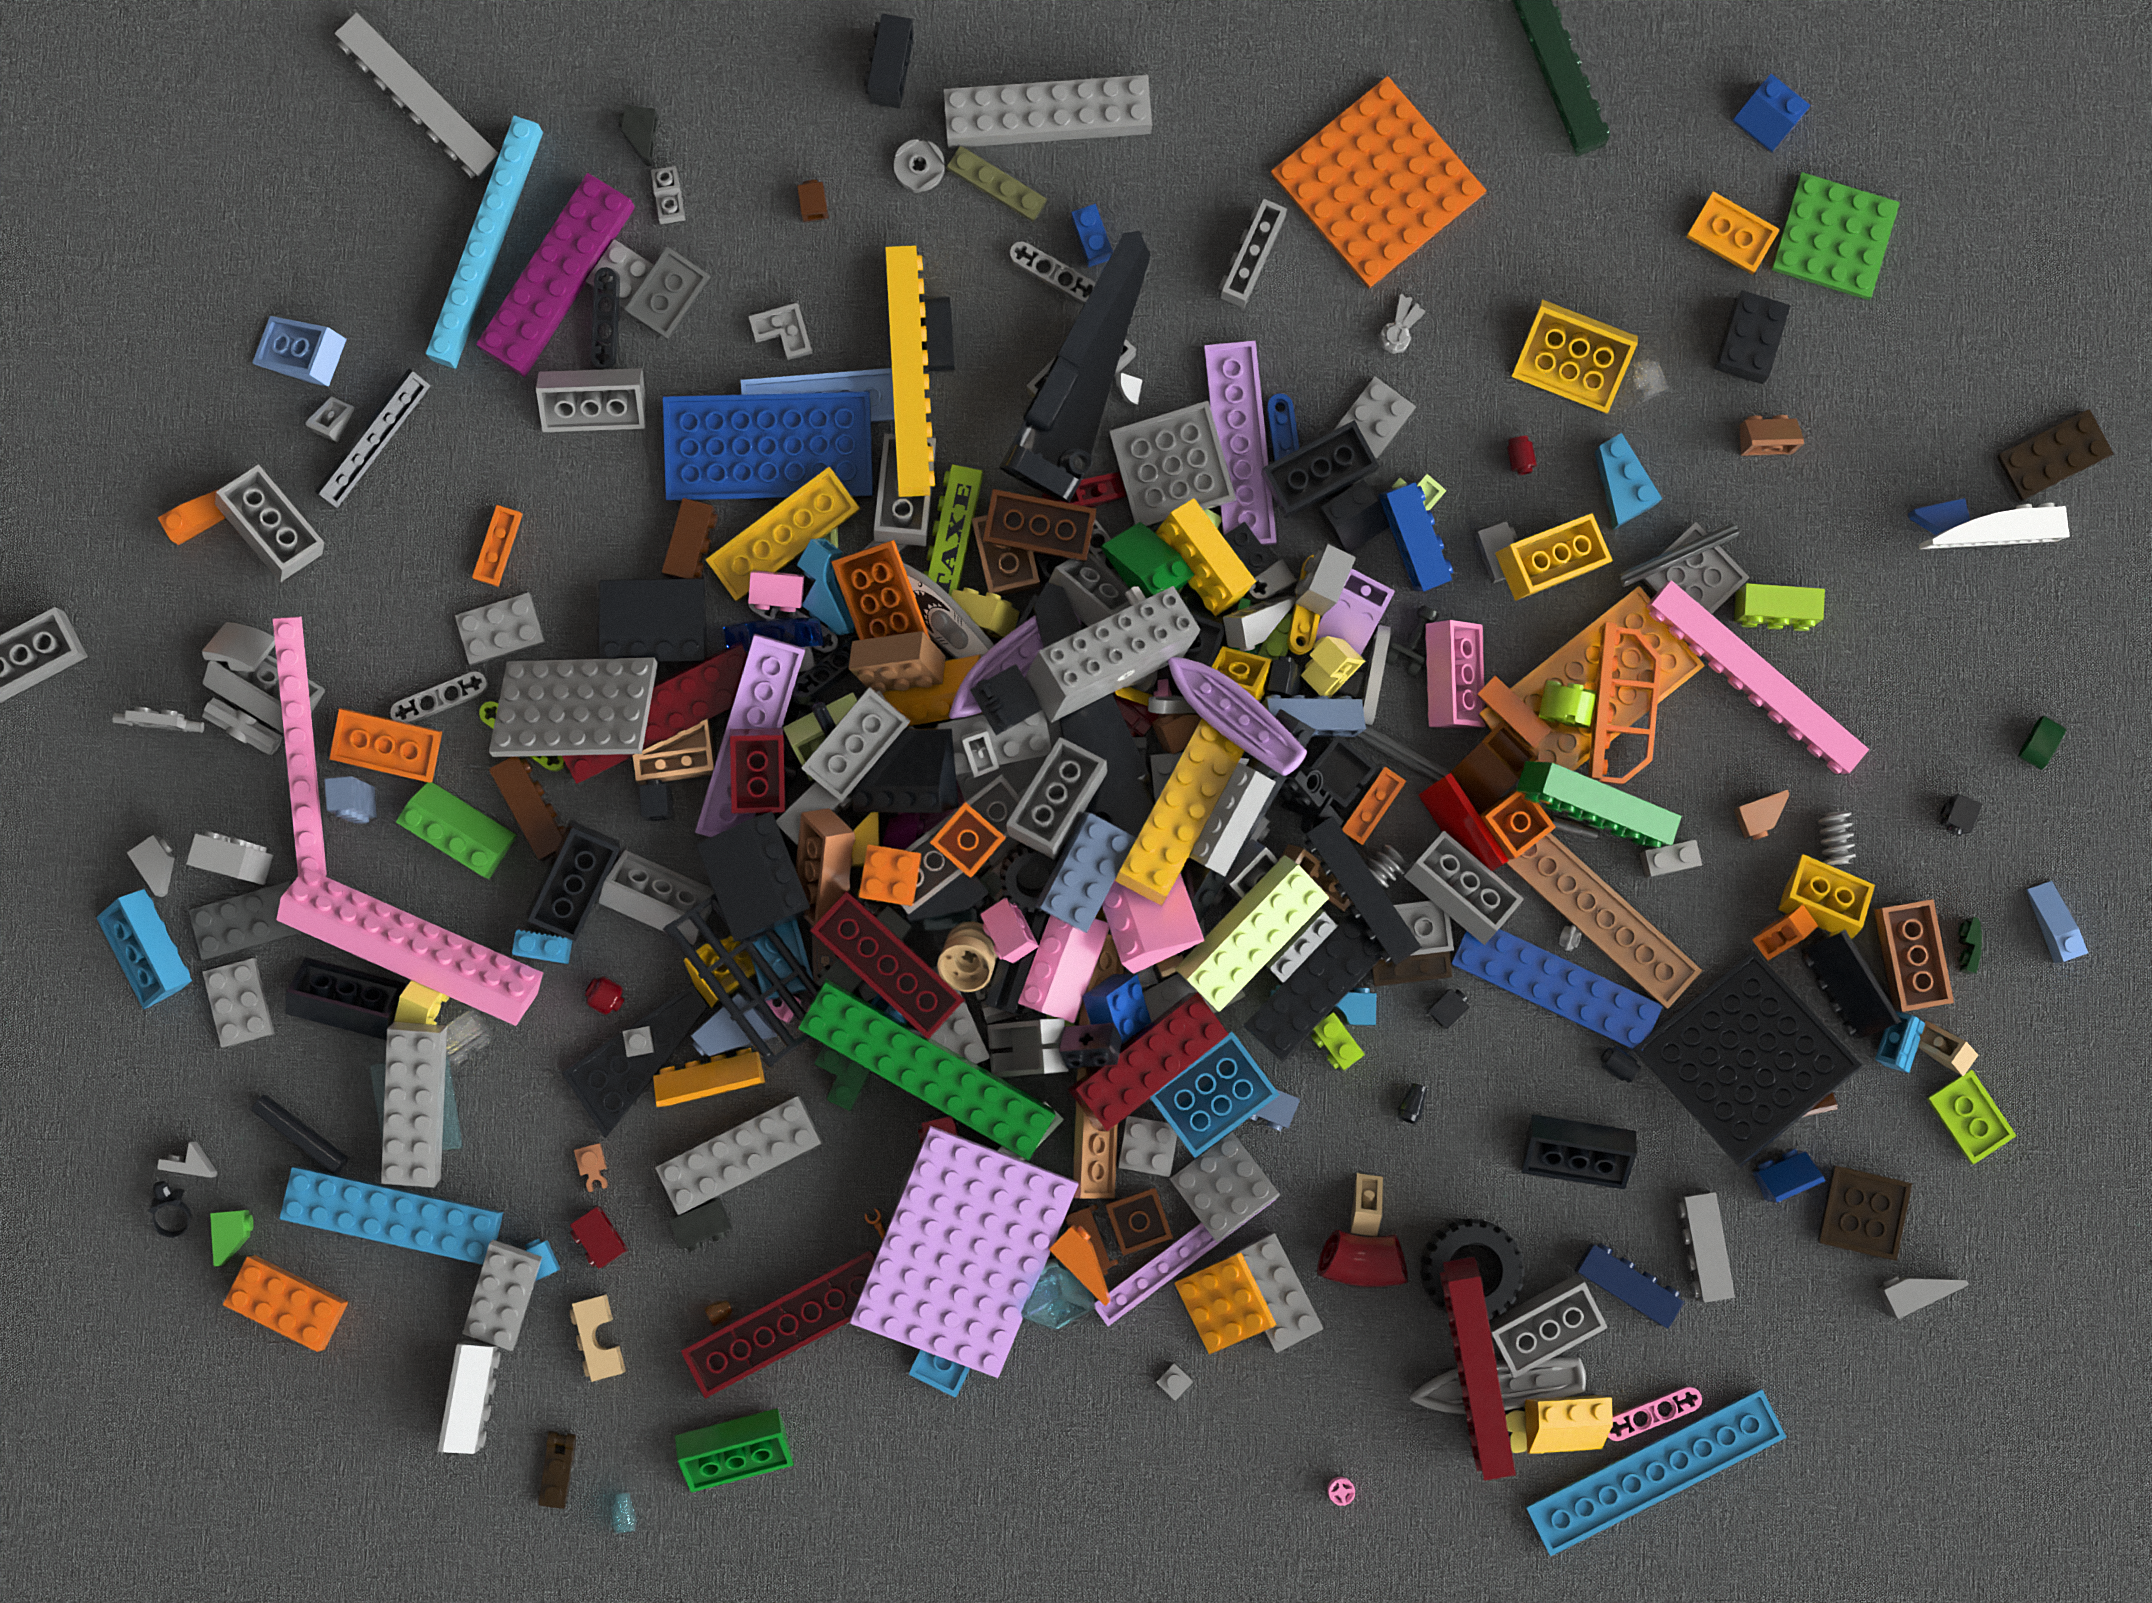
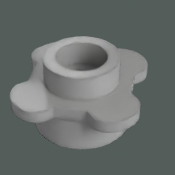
(1570, 937)

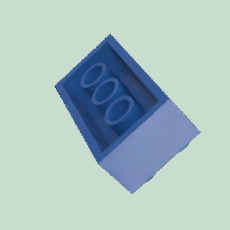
(1415, 536)

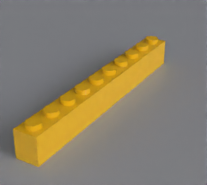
(907, 371)

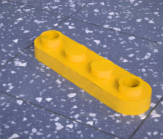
(1303, 625)

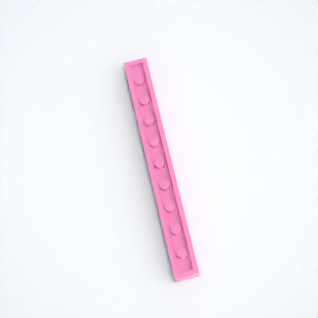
(299, 744)

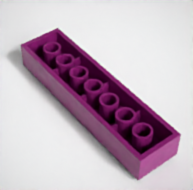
(555, 275)

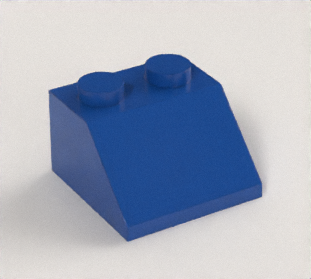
(1771, 113)
(1787, 1176)

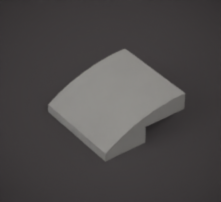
(239, 646)

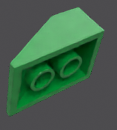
(1146, 561)

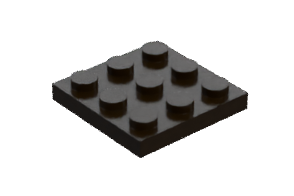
(1864, 1213)

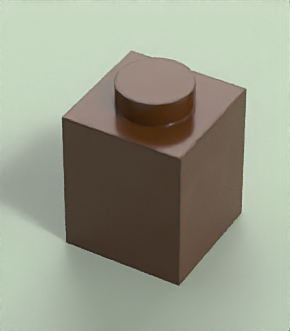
(812, 201)

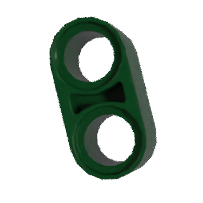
(2042, 742)

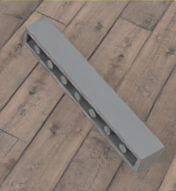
(418, 97)

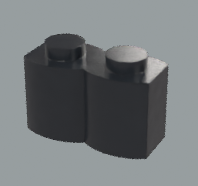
(1284, 677)

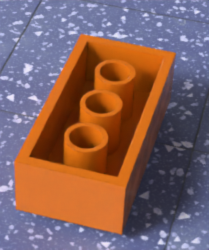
(285, 1303)

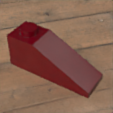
(1096, 491)

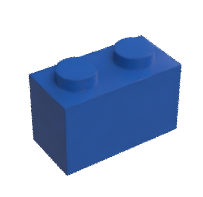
(1091, 235)

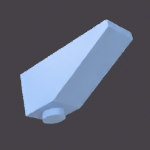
(2056, 923)

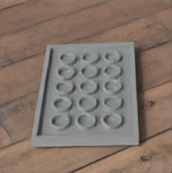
(573, 707)

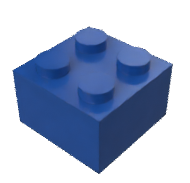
(1119, 1002)

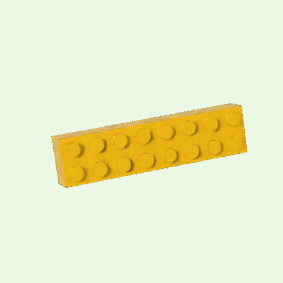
(1180, 814)

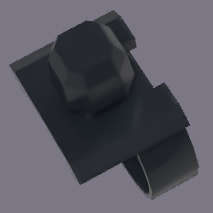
(165, 1196)

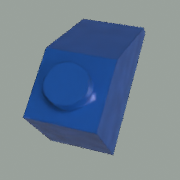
(1941, 516)

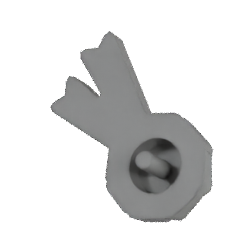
(1396, 336)

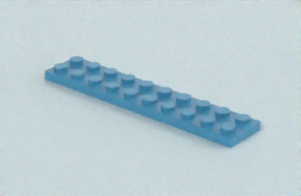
(1655, 1472)

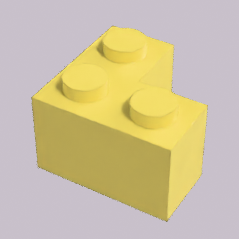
(989, 612)
(1331, 665)
(419, 1004)

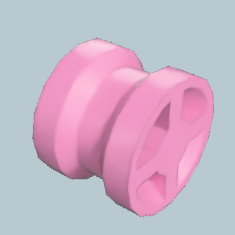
(1346, 1495)

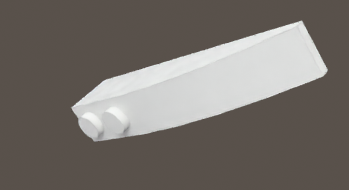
(2006, 527)

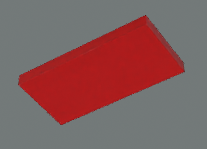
(1461, 821)

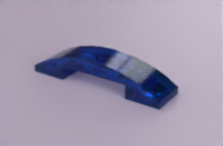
(794, 631)

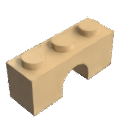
(600, 1361)

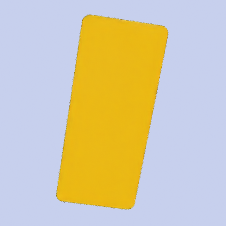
(1134, 695)

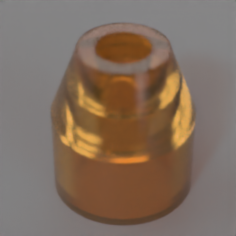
(718, 1312)

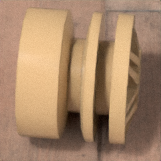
(967, 957)

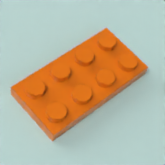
(385, 745)

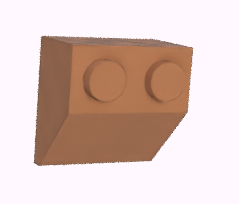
(1770, 436)

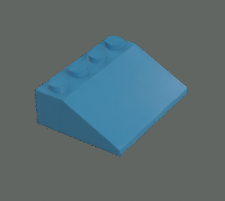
(1214, 1095)

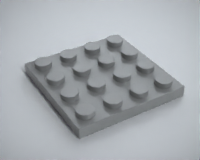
(1172, 462)

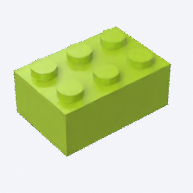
(1779, 606)

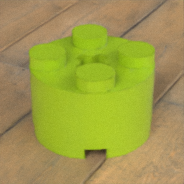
(1568, 704)

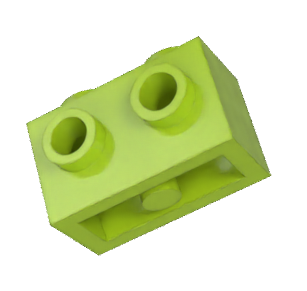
(1337, 1041)

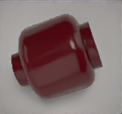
(604, 995)

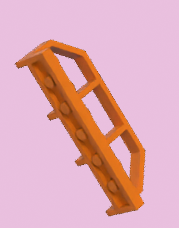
(1603, 713)

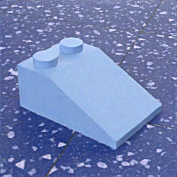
(299, 350)

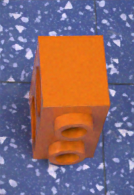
(1785, 932)

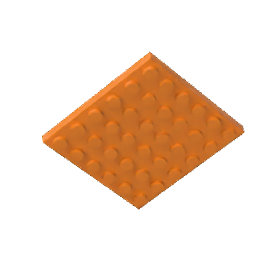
(1378, 182)

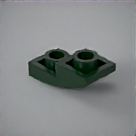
(1970, 936)

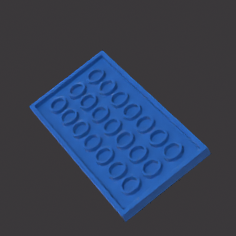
(765, 444)

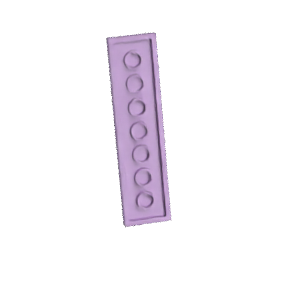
(1241, 431)
(758, 704)

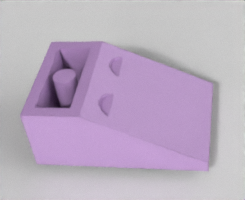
(1356, 611)

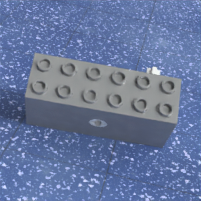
(1112, 652)

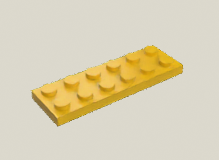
(783, 532)

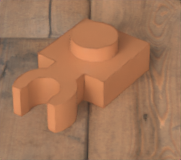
(590, 1162)

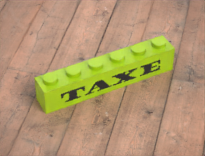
(954, 526)

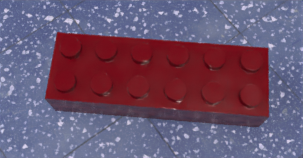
(887, 965)
(1149, 1062)

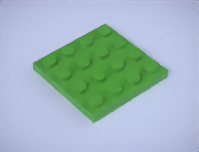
(1835, 236)

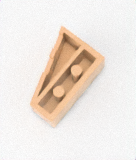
(679, 757)

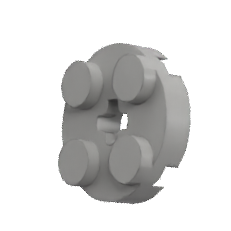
(921, 151)

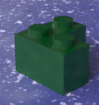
(849, 1080)

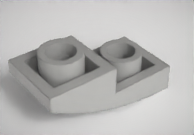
(668, 195)

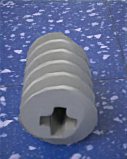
(1837, 838)
(1386, 865)

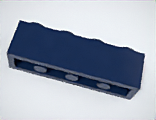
(1628, 1285)

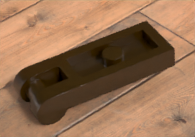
(557, 1470)

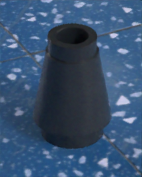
(1412, 1105)

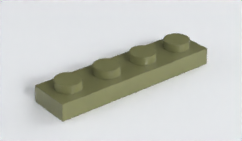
(996, 184)

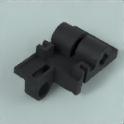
(1304, 796)

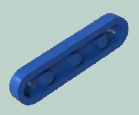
(1282, 426)

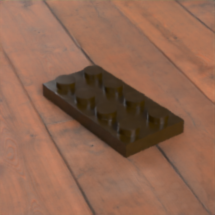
(2055, 455)

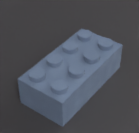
(1085, 872)

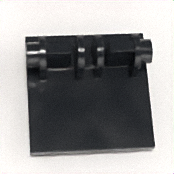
(1248, 549)
(1005, 699)

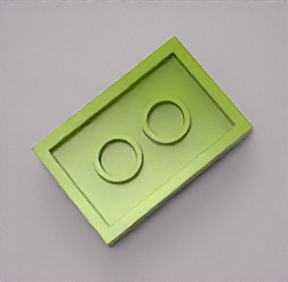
(1971, 1117)

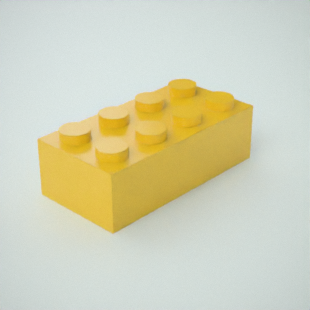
(1553, 556)
(1217, 570)

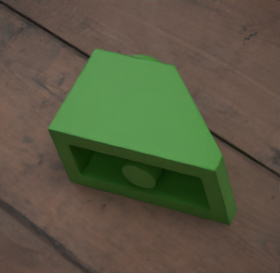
(229, 1233)

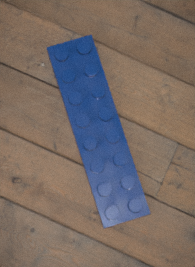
(1559, 986)

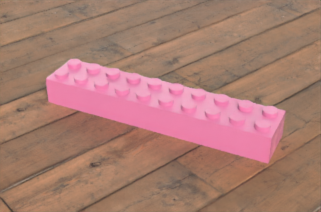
(409, 946)

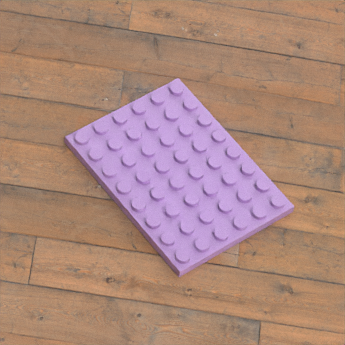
(963, 1251)

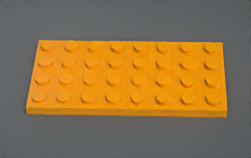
(1579, 665)

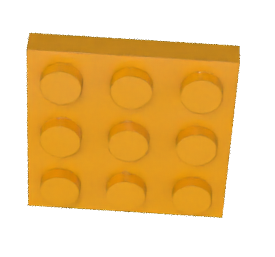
(1225, 1303)

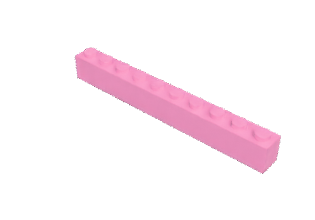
(1757, 678)

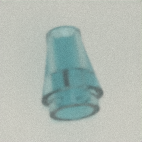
(623, 1514)

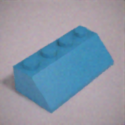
(143, 948)

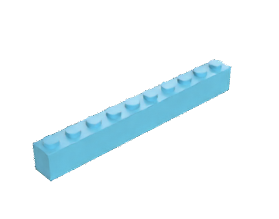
(484, 242)

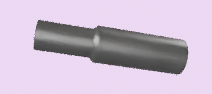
(1574, 828)

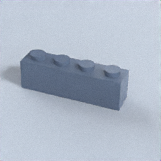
(1327, 716)
(350, 799)

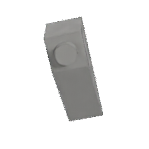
(1256, 622)
(1909, 1294)

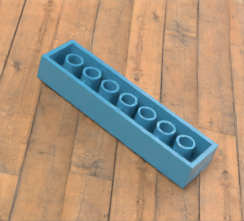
(390, 1215)

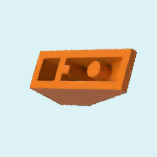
(191, 518)
(1080, 1258)

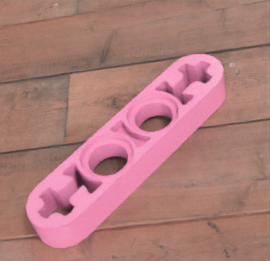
(1653, 1417)

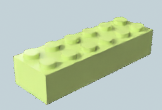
(1252, 933)

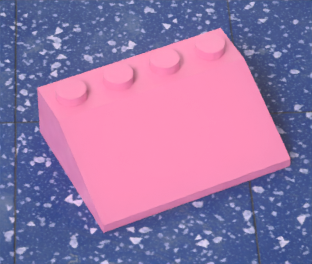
(1147, 930)

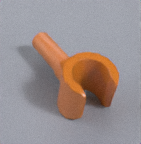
(877, 1223)

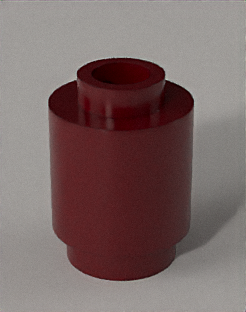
(1521, 455)

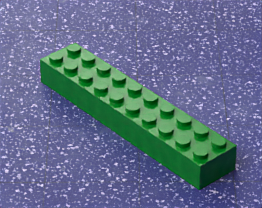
(926, 1069)

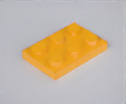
(1732, 233)

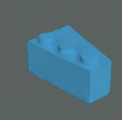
(1624, 481)

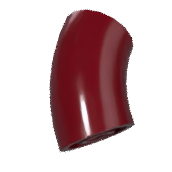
(1363, 1260)

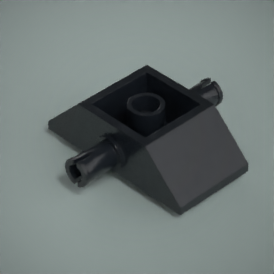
(1208, 638)

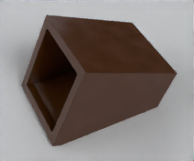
(1492, 767)

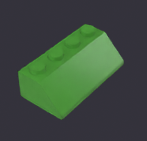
(457, 829)

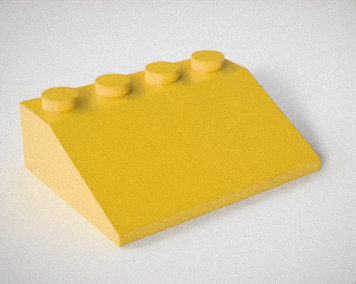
(1575, 356)

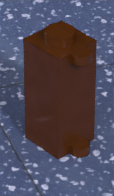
(1085, 1219)

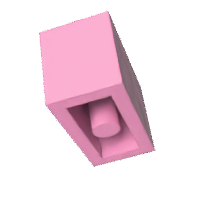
(776, 590)
(1008, 930)

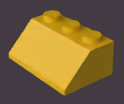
(1829, 895)
(1567, 1423)

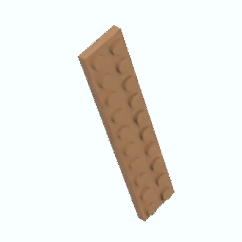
(1606, 919)
(1096, 1150)

